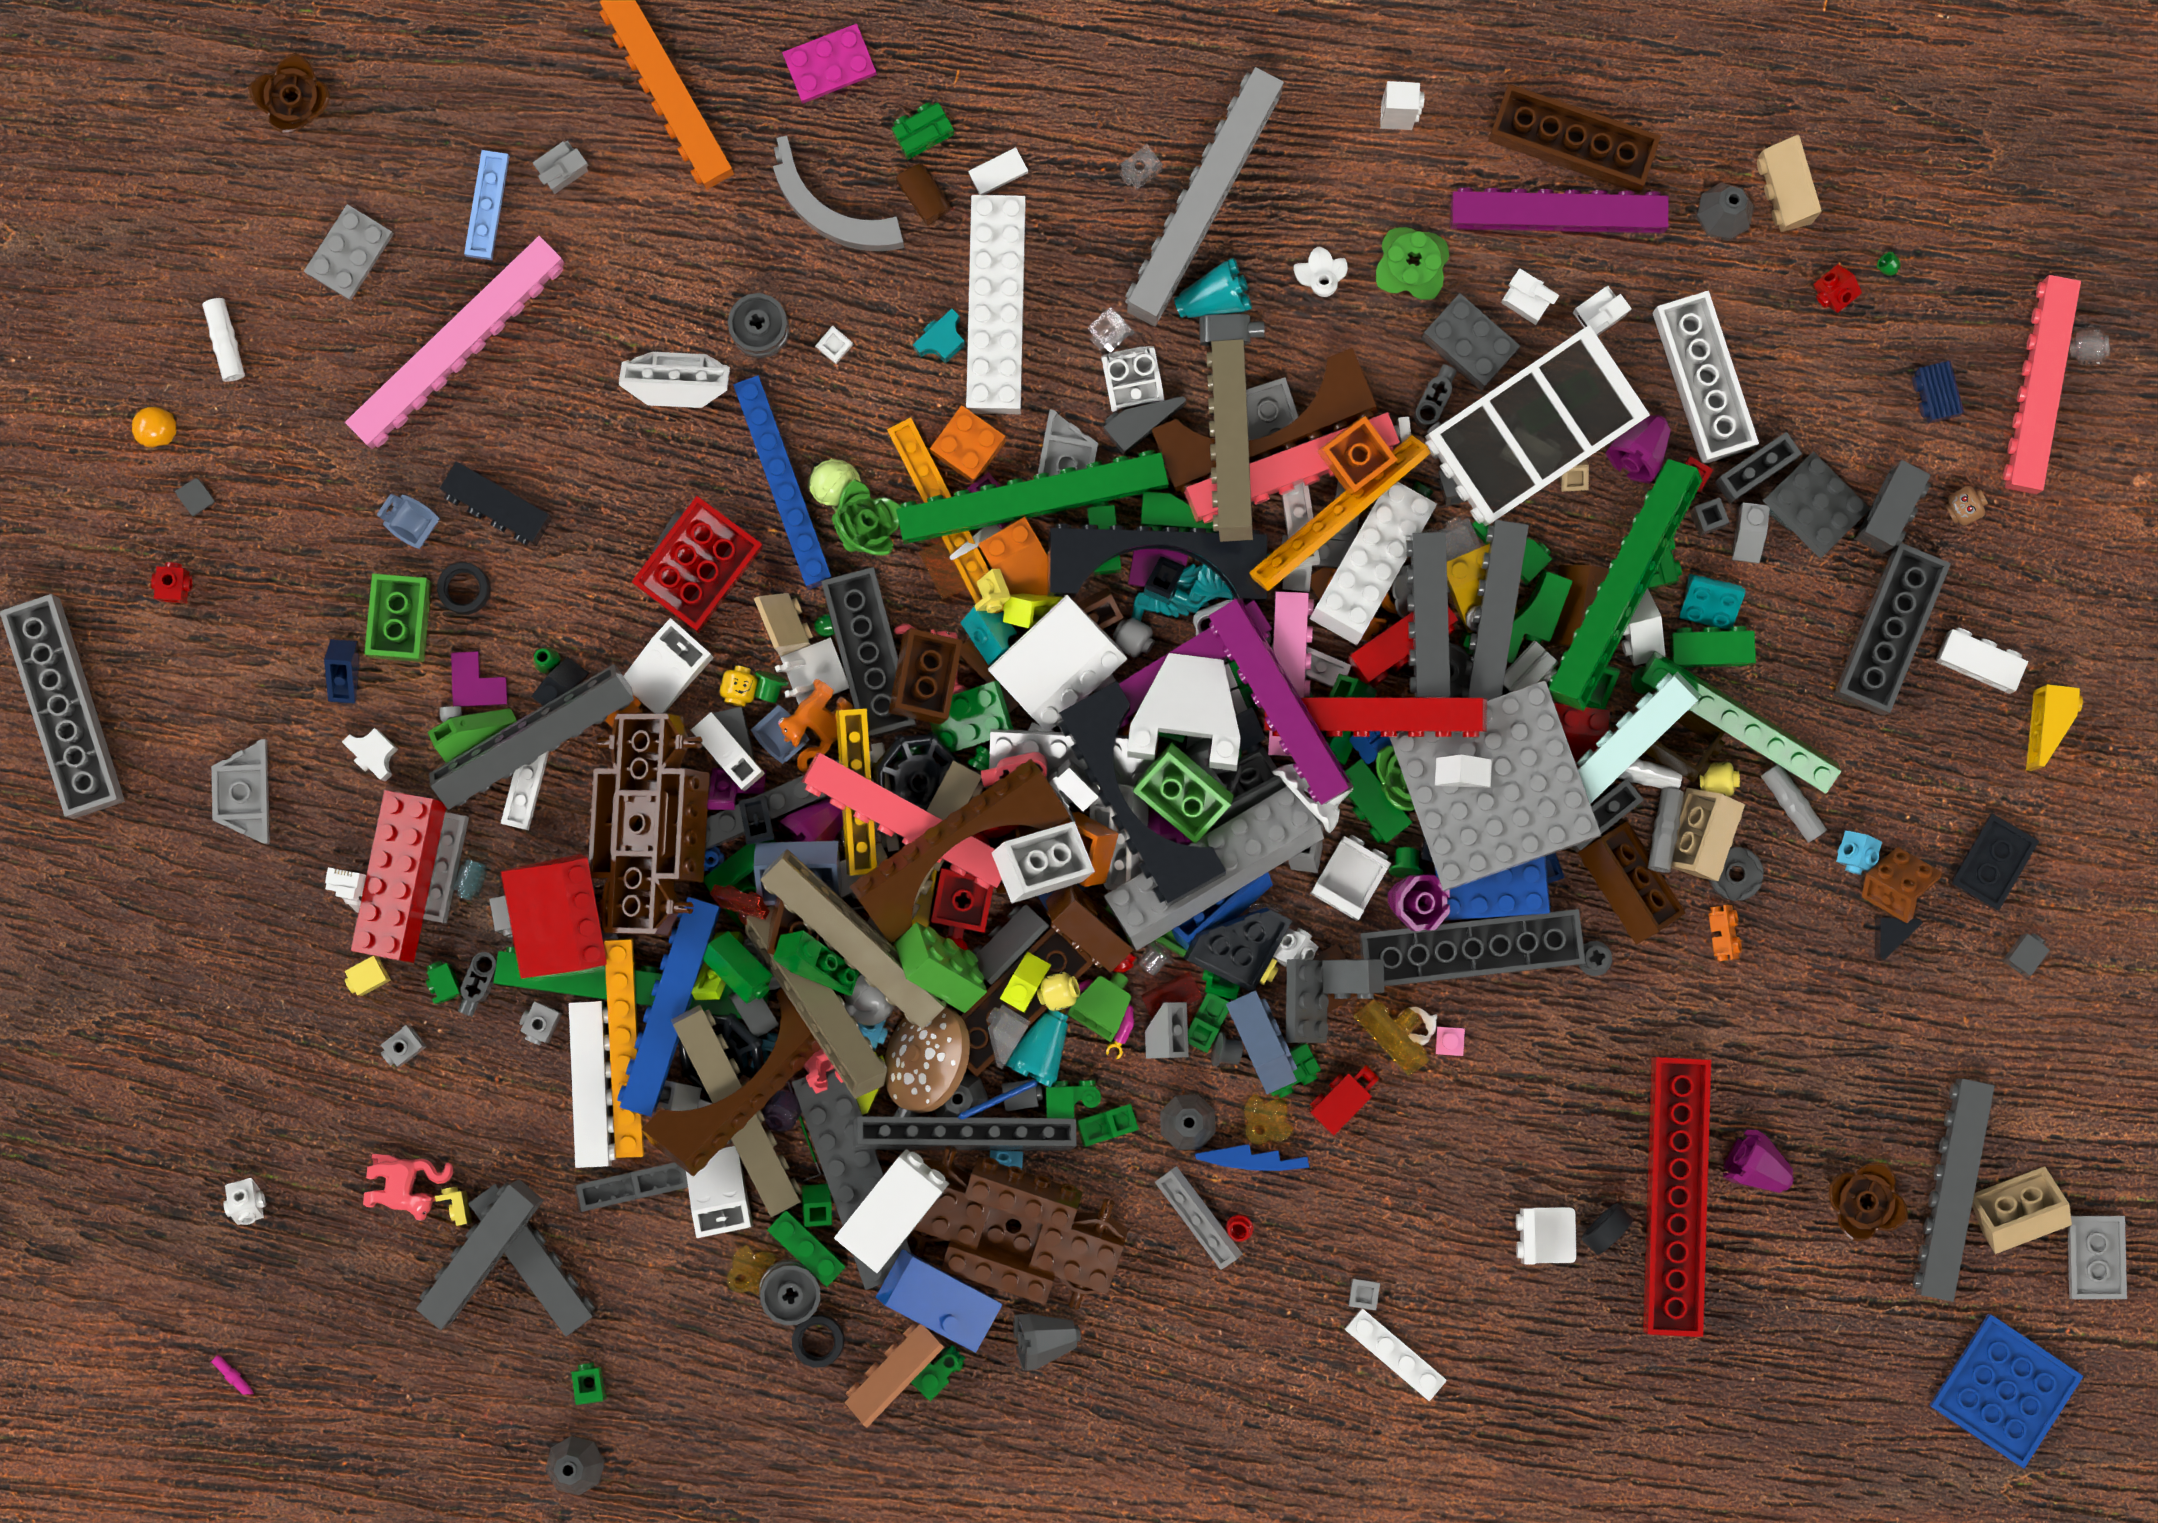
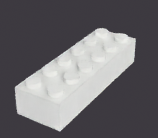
(1705, 377)
(1372, 562)

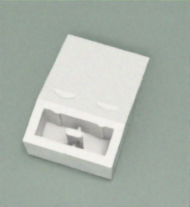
(666, 667)
(720, 1195)

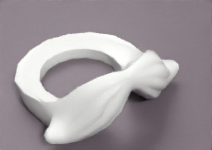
(1429, 1020)

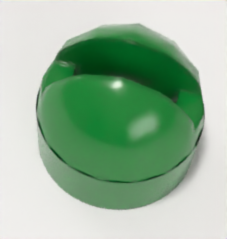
(1889, 264)
(824, 625)

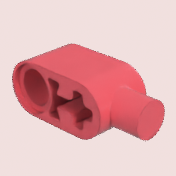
(992, 775)

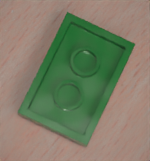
(973, 717)

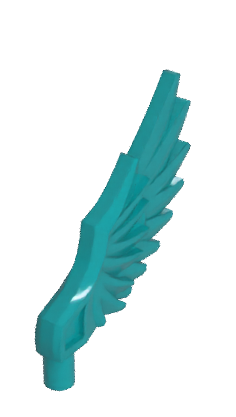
(1204, 589)
(1176, 607)

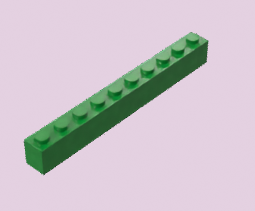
(1032, 498)
(1625, 584)
(592, 984)

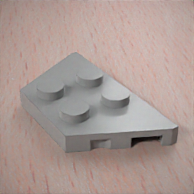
(1065, 446)
(242, 792)

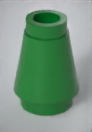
(550, 664)

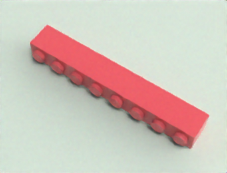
(2042, 384)
(1282, 471)
(896, 816)

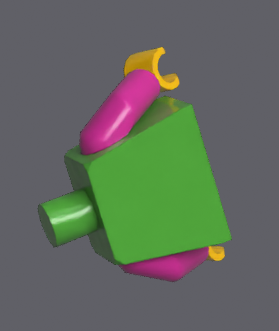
(1105, 1009)

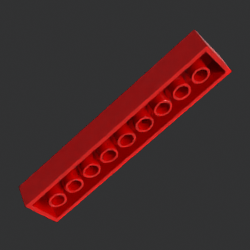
(1677, 1197)

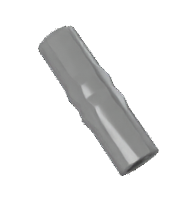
(1793, 803)
(1666, 830)

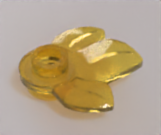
(1269, 1117)
(750, 1266)

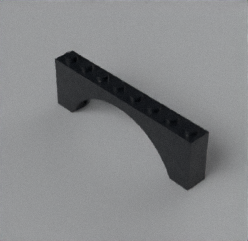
(1079, 552)
(1172, 866)

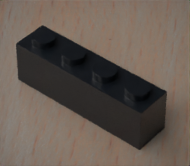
(496, 504)

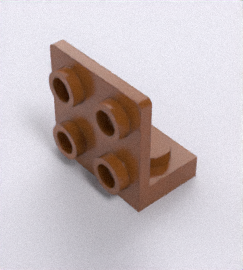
(1898, 883)

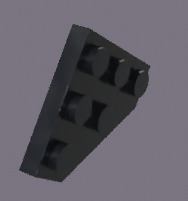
(1240, 947)

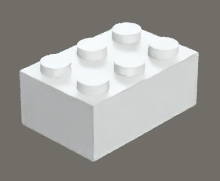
(1042, 862)

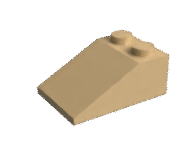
(783, 623)

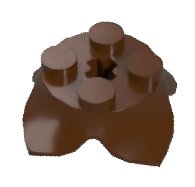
(271, 93)
(1886, 1209)

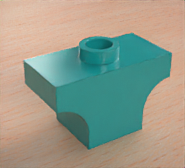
(941, 338)
(988, 633)

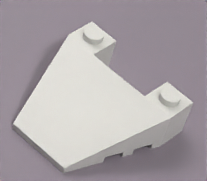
(1189, 700)

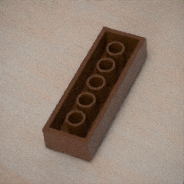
(1574, 138)
(1051, 948)

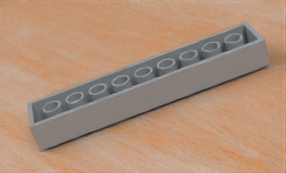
(1206, 194)

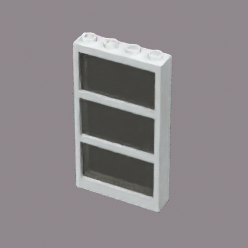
(1536, 426)

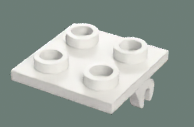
(812, 663)

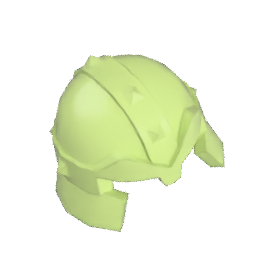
(830, 480)

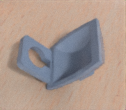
(408, 519)
(770, 736)

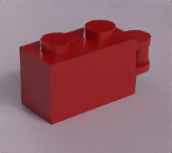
(1342, 1100)

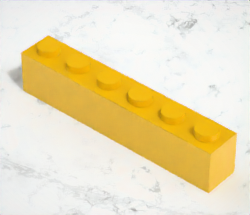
(855, 755)

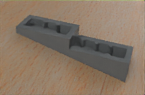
(630, 1186)

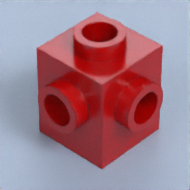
(1837, 288)
(171, 583)

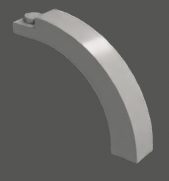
(843, 230)

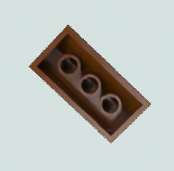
(1633, 890)

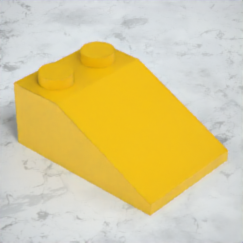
(1463, 581)
(2051, 717)

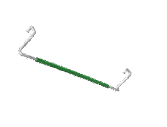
(810, 1147)

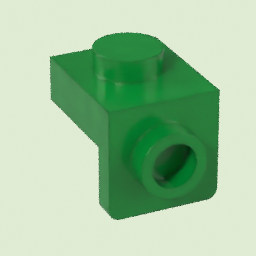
(1220, 986)

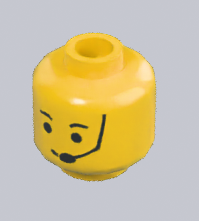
(738, 686)

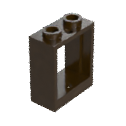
(1679, 764)

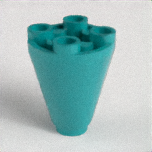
(1215, 293)
(1041, 1048)

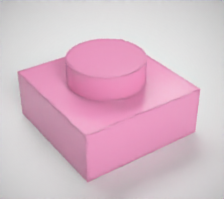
(1449, 1041)

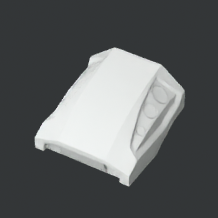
(1132, 377)

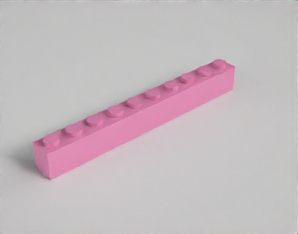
(455, 343)

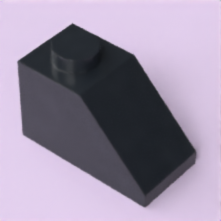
(559, 681)
(1250, 731)

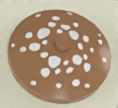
(927, 1062)

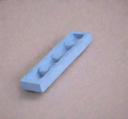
(486, 205)

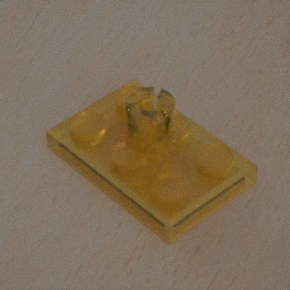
(1393, 1034)

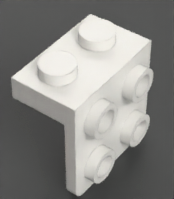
(1546, 1235)

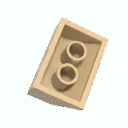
(1789, 184)
(1705, 833)
(2021, 1210)

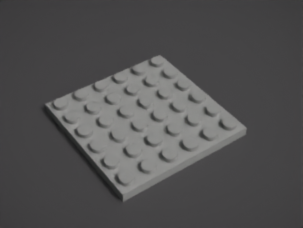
(1533, 796)

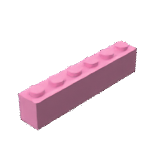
(1290, 646)

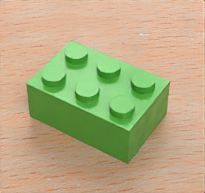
(398, 617)
(1183, 793)
(940, 967)

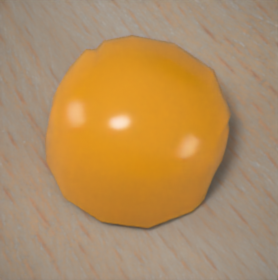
(153, 427)

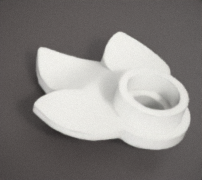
(1321, 268)

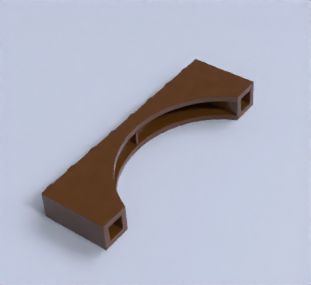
(1339, 402)
(1017, 799)
(698, 1134)

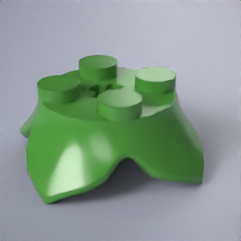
(1396, 275)
(865, 522)
(1392, 779)

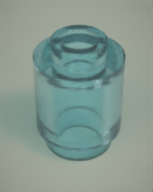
(470, 880)

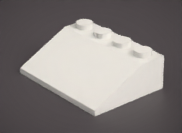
(1057, 663)

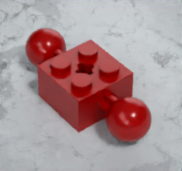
(947, 910)

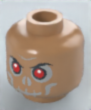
(1966, 505)

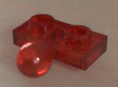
(746, 904)
(1176, 990)

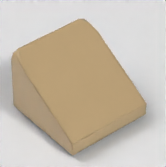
(1576, 478)

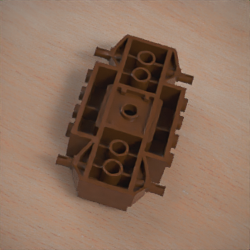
(673, 810)
(1021, 1261)

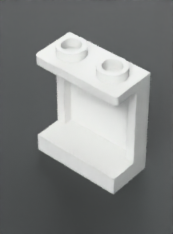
(1351, 877)

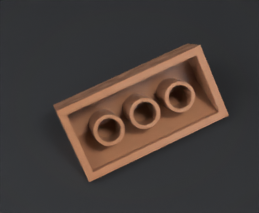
(894, 1374)

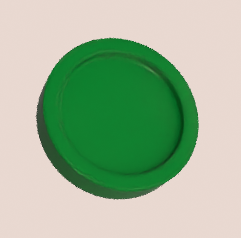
(1638, 685)

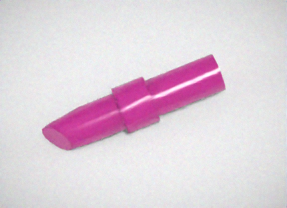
(232, 1375)

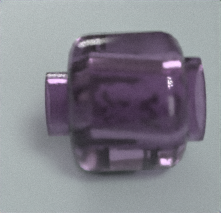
(782, 1111)

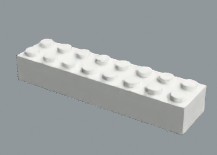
(996, 304)

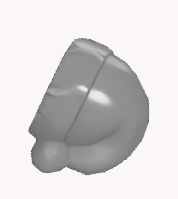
(867, 1004)

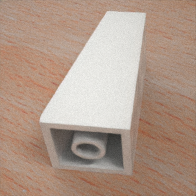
(891, 1210)

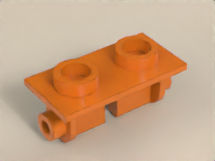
(1725, 922)

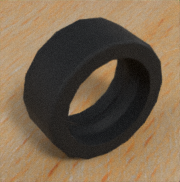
(449, 573)
(1607, 1229)
(809, 1360)

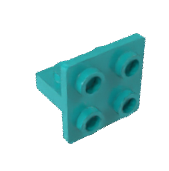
(1711, 601)

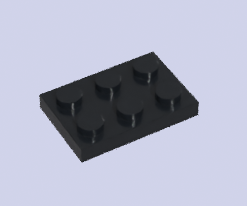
(1994, 862)

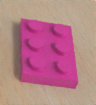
(829, 63)

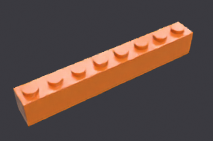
(667, 90)

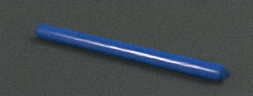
(998, 1099)

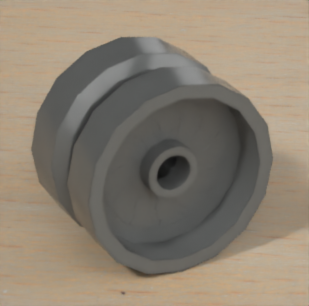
(754, 310)
(792, 1308)

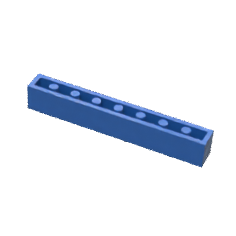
(782, 482)
(672, 998)

